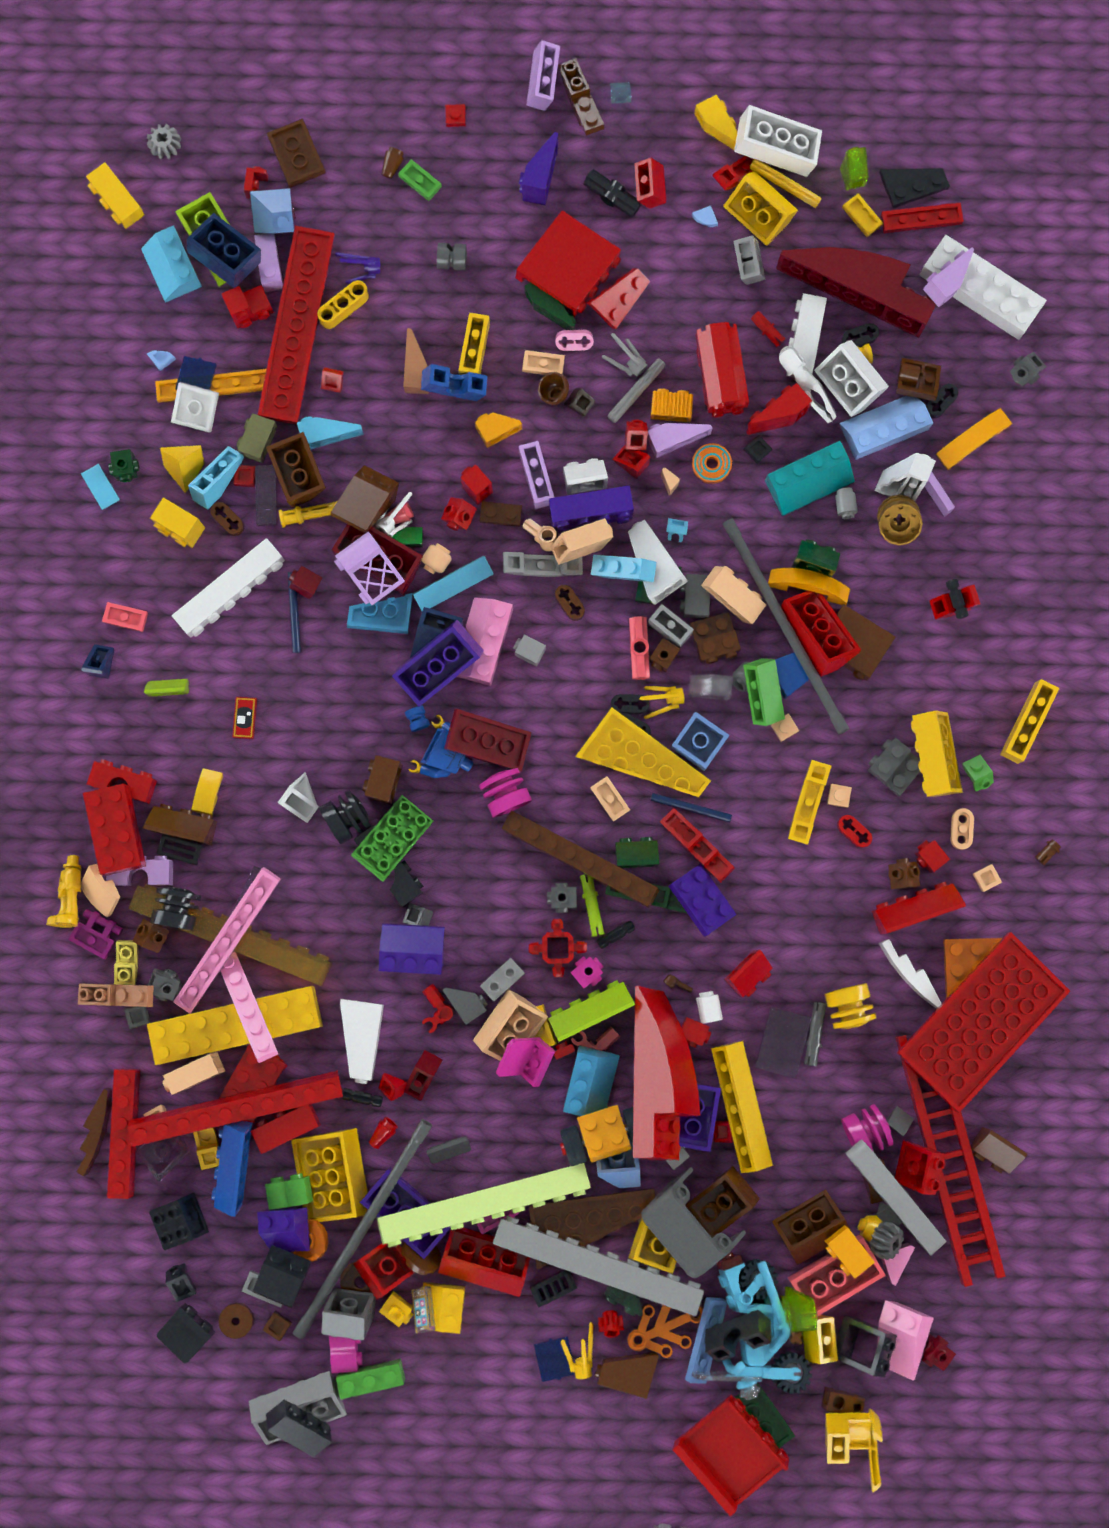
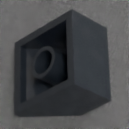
(281, 1276)

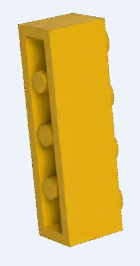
(1029, 721)

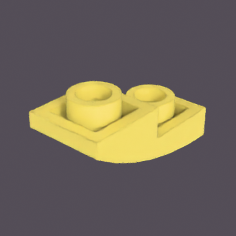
(126, 962)

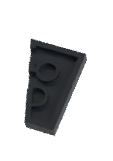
(912, 184)

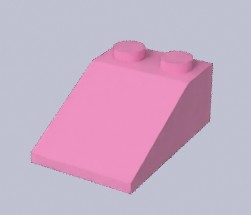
(912, 1333)

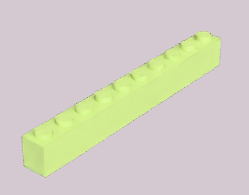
(483, 1203)

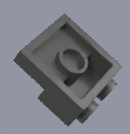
(895, 766)

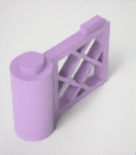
(359, 554)

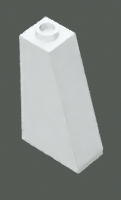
(667, 574)
(361, 1034)

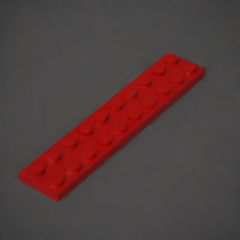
(296, 325)

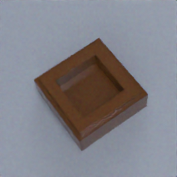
(277, 1326)

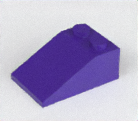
(539, 172)
(698, 1131)

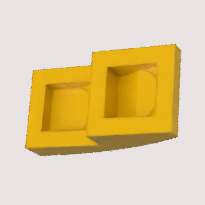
(206, 791)
(207, 1146)

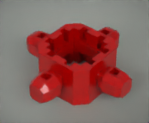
(536, 948)

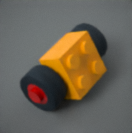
(602, 1135)

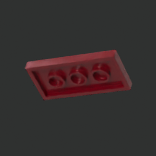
(487, 740)

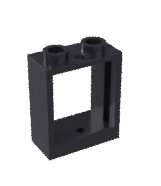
(847, 1339)

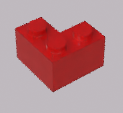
(247, 306)

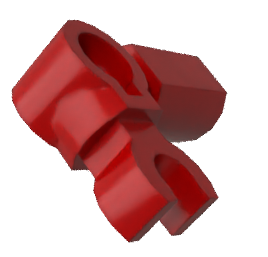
(444, 1011)

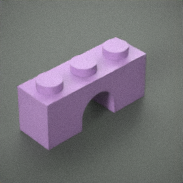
(158, 871)

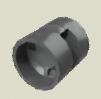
(451, 256)

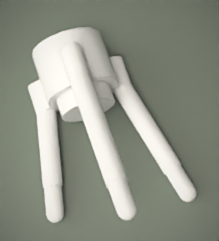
(387, 524)

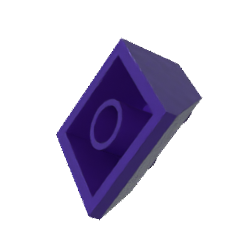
(285, 1228)

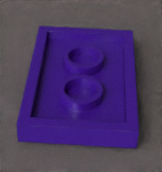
(702, 900)

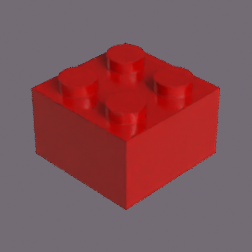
(383, 1269)

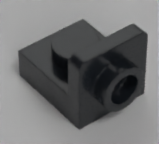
(180, 1282)

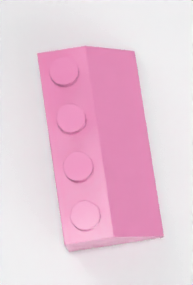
(488, 627)

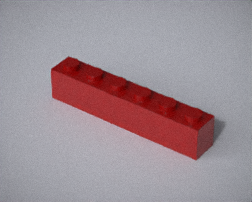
(122, 1154)

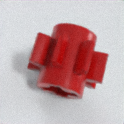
(610, 1323)

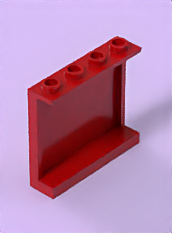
(569, 262)
(730, 1453)

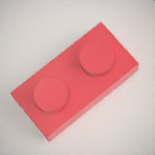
(125, 617)

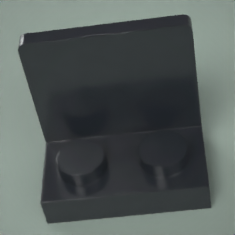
(179, 1221)

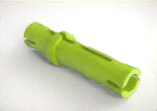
(592, 906)

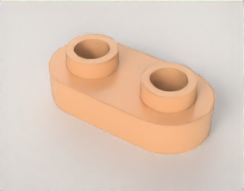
(962, 829)

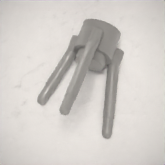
(636, 363)

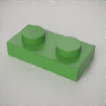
(420, 180)

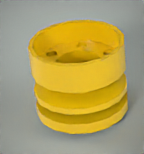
(850, 1006)

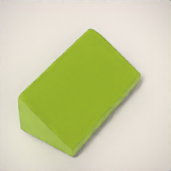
(167, 687)

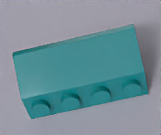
(810, 478)

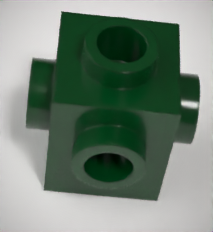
(123, 465)

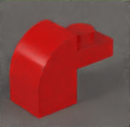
(943, 607)

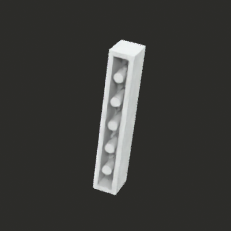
(228, 588)

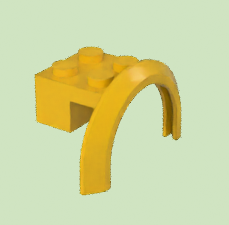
(854, 1431)

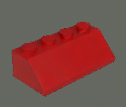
(820, 631)
(917, 908)
(479, 1261)

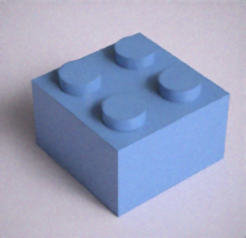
(699, 741)

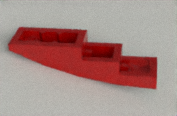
(697, 845)

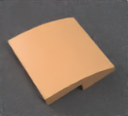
(100, 893)

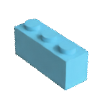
(623, 568)

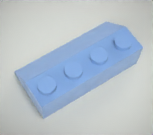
(886, 425)

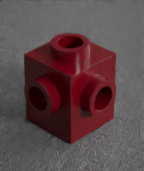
(934, 1349)

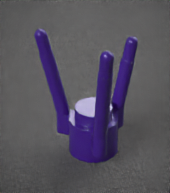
(371, 265)

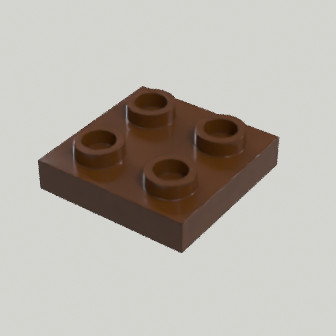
(918, 379)

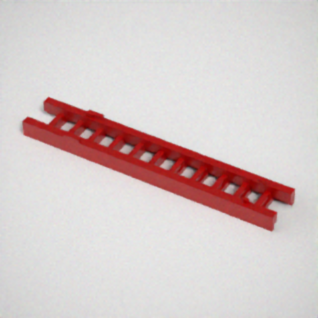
(945, 1199)

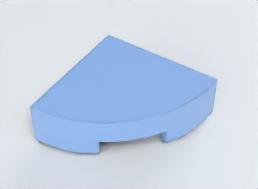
(705, 216)
(161, 358)

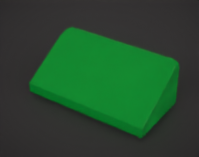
(410, 536)

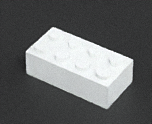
(778, 141)

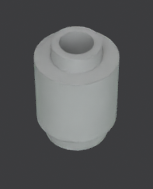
(846, 503)

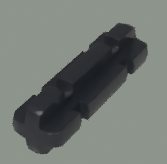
(957, 599)
(615, 934)
(362, 1097)

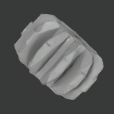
(163, 141)

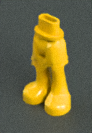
(67, 891)

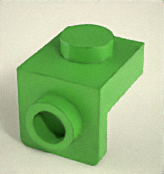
(979, 772)

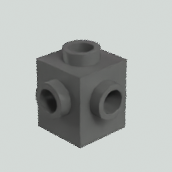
(1027, 369)
(562, 906)
(165, 984)

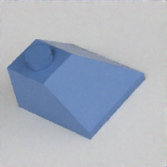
(272, 211)
(620, 1169)

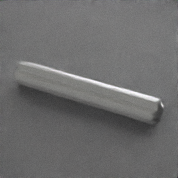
(638, 388)

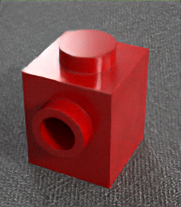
(636, 435)
(931, 856)
(695, 1032)

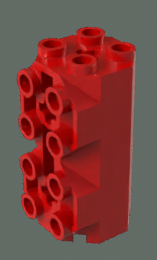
(722, 369)

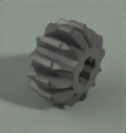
(886, 1240)

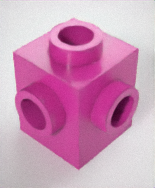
(579, 974)

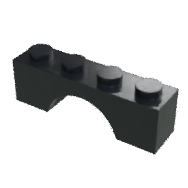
(404, 887)

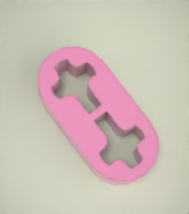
(574, 335)

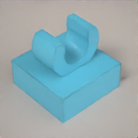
(676, 527)

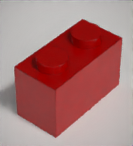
(650, 183)
(476, 484)

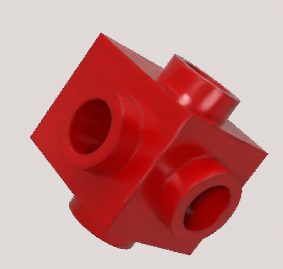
(458, 514)

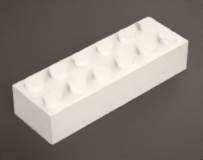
(988, 290)

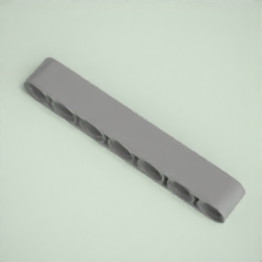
(895, 1197)

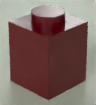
(304, 582)

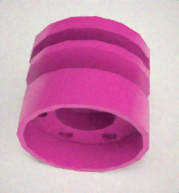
(505, 792)
(870, 1129)

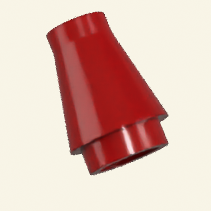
(384, 1131)

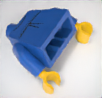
(438, 761)

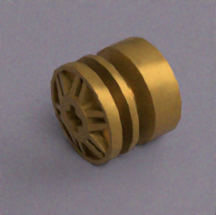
(903, 530)

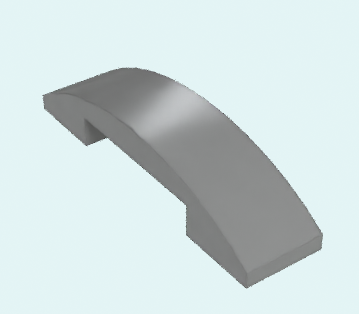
(539, 565)

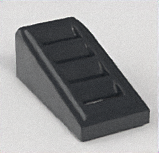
(550, 1280)

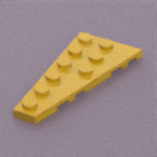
(633, 751)

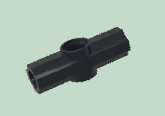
(612, 193)

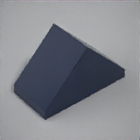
(99, 661)

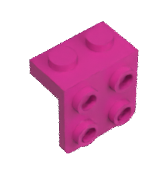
(526, 1058)

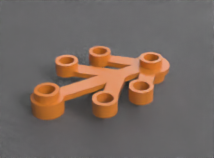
(661, 1329)

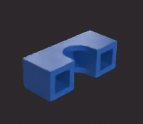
(465, 386)

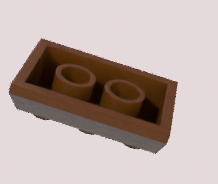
(296, 469)
(181, 824)
(809, 1226)

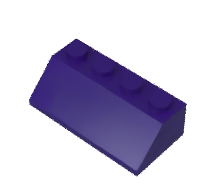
(401, 1199)

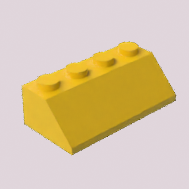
(936, 754)

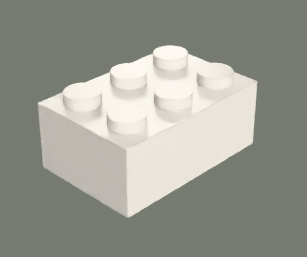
(851, 378)

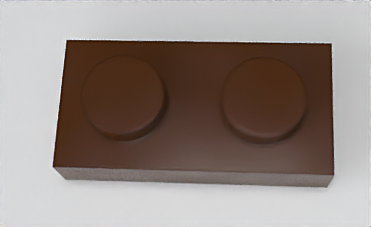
(500, 513)

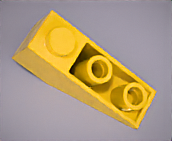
(716, 121)

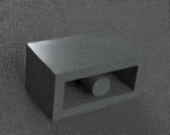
(696, 598)

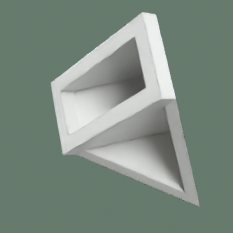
(300, 799)

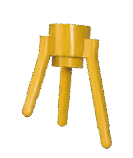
(673, 696)
(583, 1364)

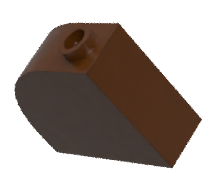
(870, 638)

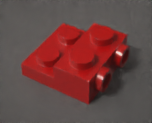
(919, 1168)

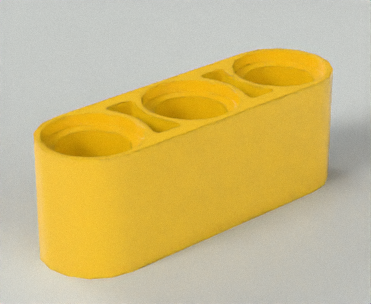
(346, 295)

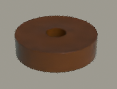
(226, 1322)

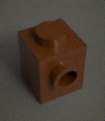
(663, 655)

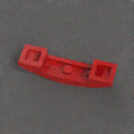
(732, 175)

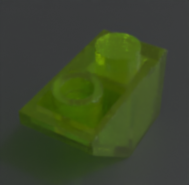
(855, 168)
(799, 1311)

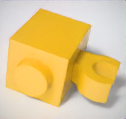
(397, 1309)

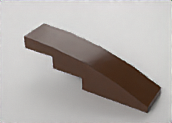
(97, 1124)

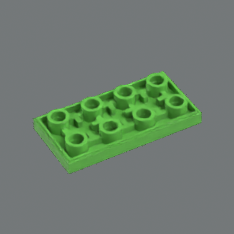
(392, 838)

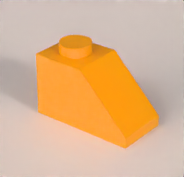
(496, 427)

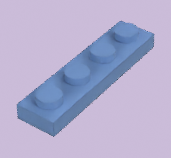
(712, 1314)

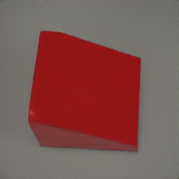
(392, 1086)
(722, 1132)

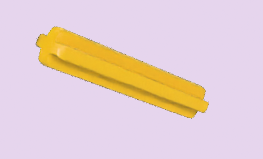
(785, 183)

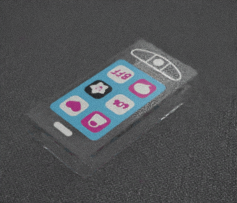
(423, 1309)

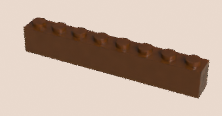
(580, 859)

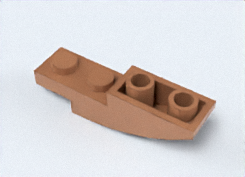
(115, 995)

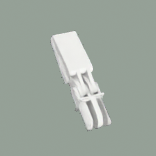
(793, 364)

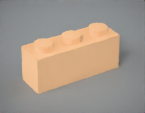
(734, 594)

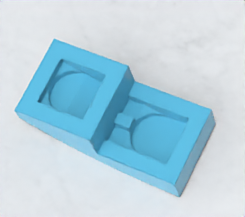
(100, 486)

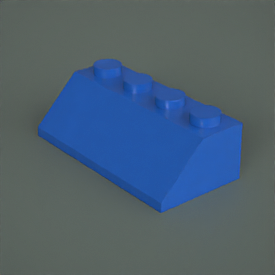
(232, 1167)

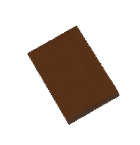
(296, 153)

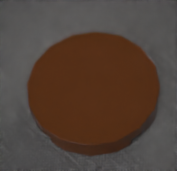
(417, 1263)

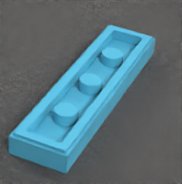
(453, 583)

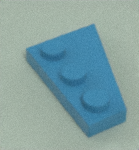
(385, 616)

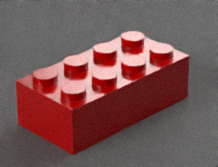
(114, 829)

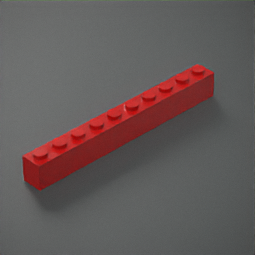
(234, 1108)

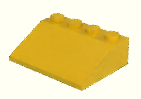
(334, 1172)

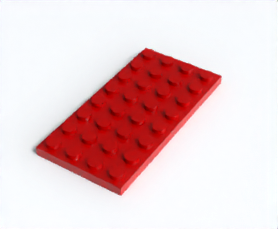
(983, 1022)

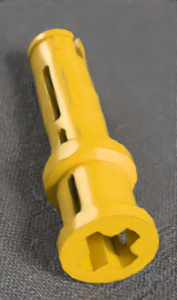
(300, 514)

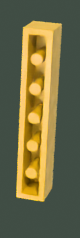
(742, 1107)

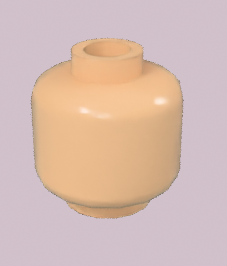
(436, 558)

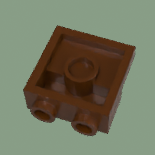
(715, 638)

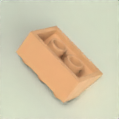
(511, 1019)

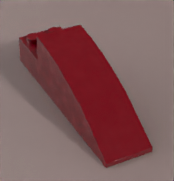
(863, 281)

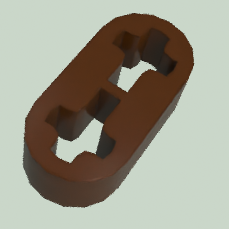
(224, 521)
(566, 605)

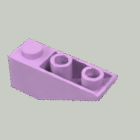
(947, 282)

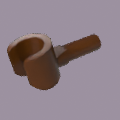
(671, 980)

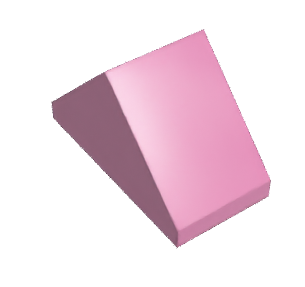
(895, 1266)

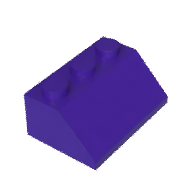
(411, 949)

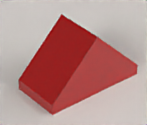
(632, 461)

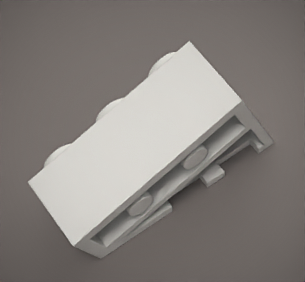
(906, 476)

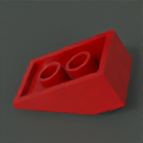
(749, 973)

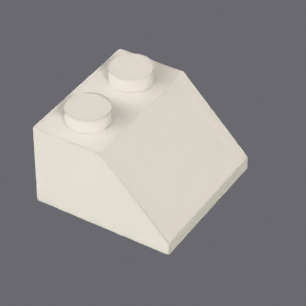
(585, 476)

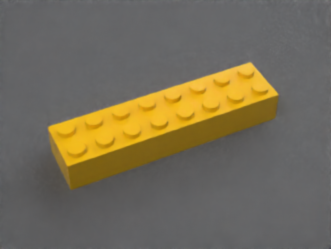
(223, 1029)

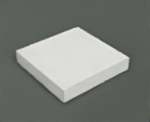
(194, 407)

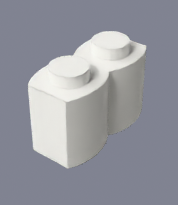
(709, 1007)

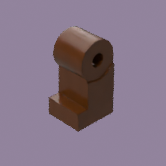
(842, 1402)

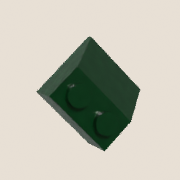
(816, 558)
(637, 853)

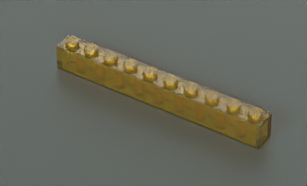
(252, 944)

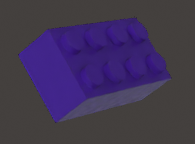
(588, 507)
(438, 663)

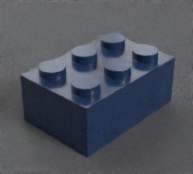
(223, 250)

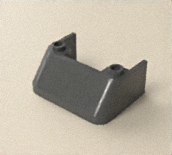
(682, 1232)

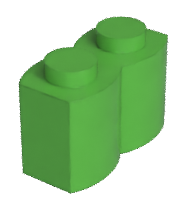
(289, 1192)

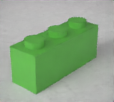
(764, 691)
(371, 1379)

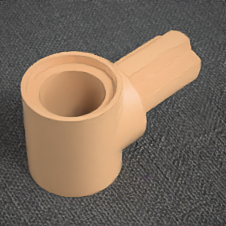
(541, 533)

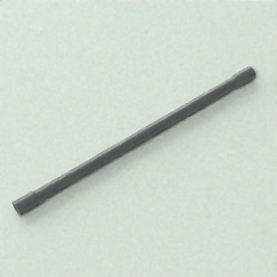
(835, 716)
(417, 1138)

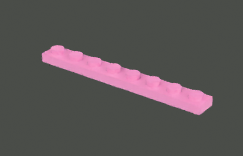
(227, 940)

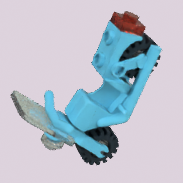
(758, 1282)

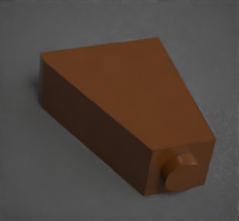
(628, 1373)

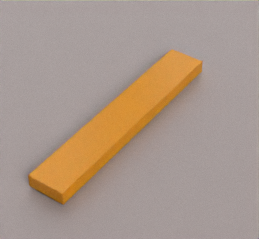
(223, 383)

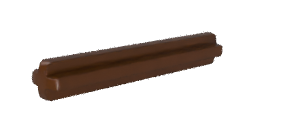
(796, 1338)

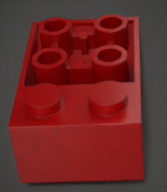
(782, 411)

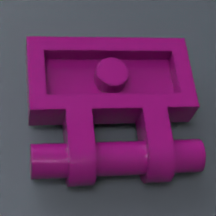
(93, 940)

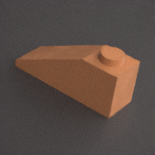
(413, 365)

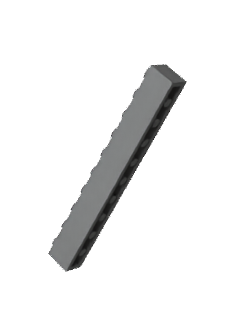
(599, 1266)

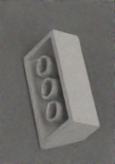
(314, 1395)

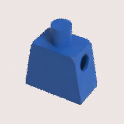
(790, 674)

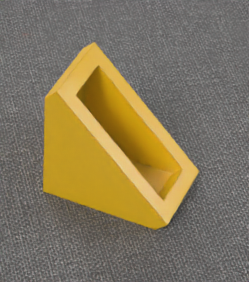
(183, 463)

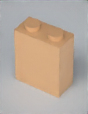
(582, 541)
(193, 1073)

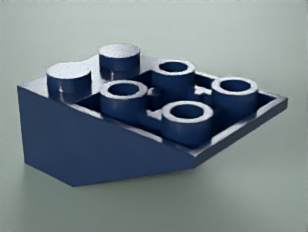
(431, 625)

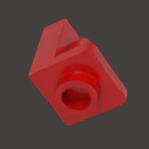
(252, 179)

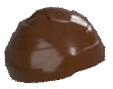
(553, 388)

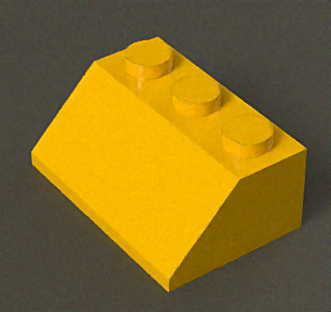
(760, 207)

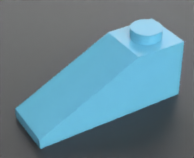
(326, 431)
(215, 478)

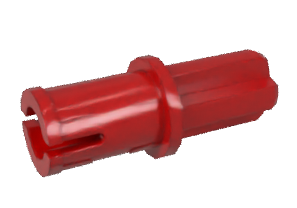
(767, 328)

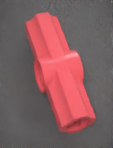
(639, 635)

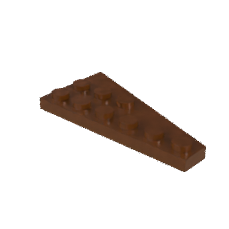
(591, 1216)

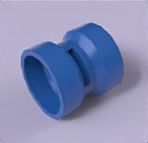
(417, 718)

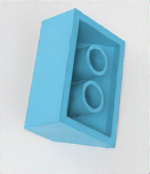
(170, 264)

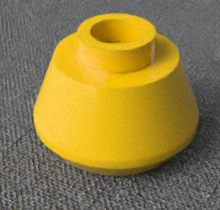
(867, 1226)

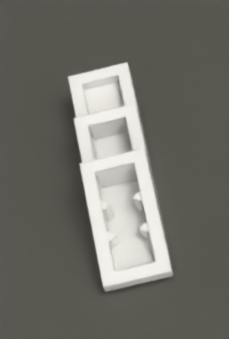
(915, 979)

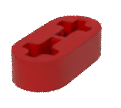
(858, 827)

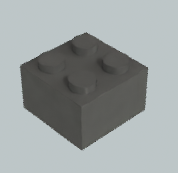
(348, 1314)

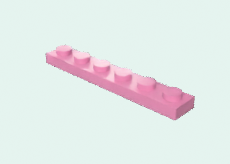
(248, 1009)

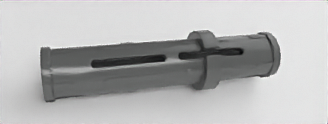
(815, 1033)

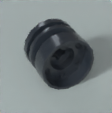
(345, 816)
(175, 908)

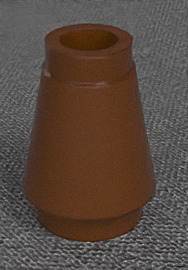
(392, 161)

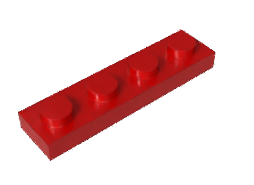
(922, 217)

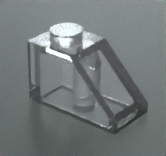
(711, 686)

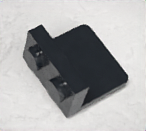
(185, 1333)

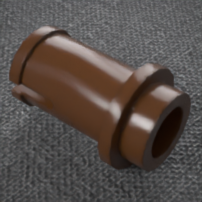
(1048, 852)

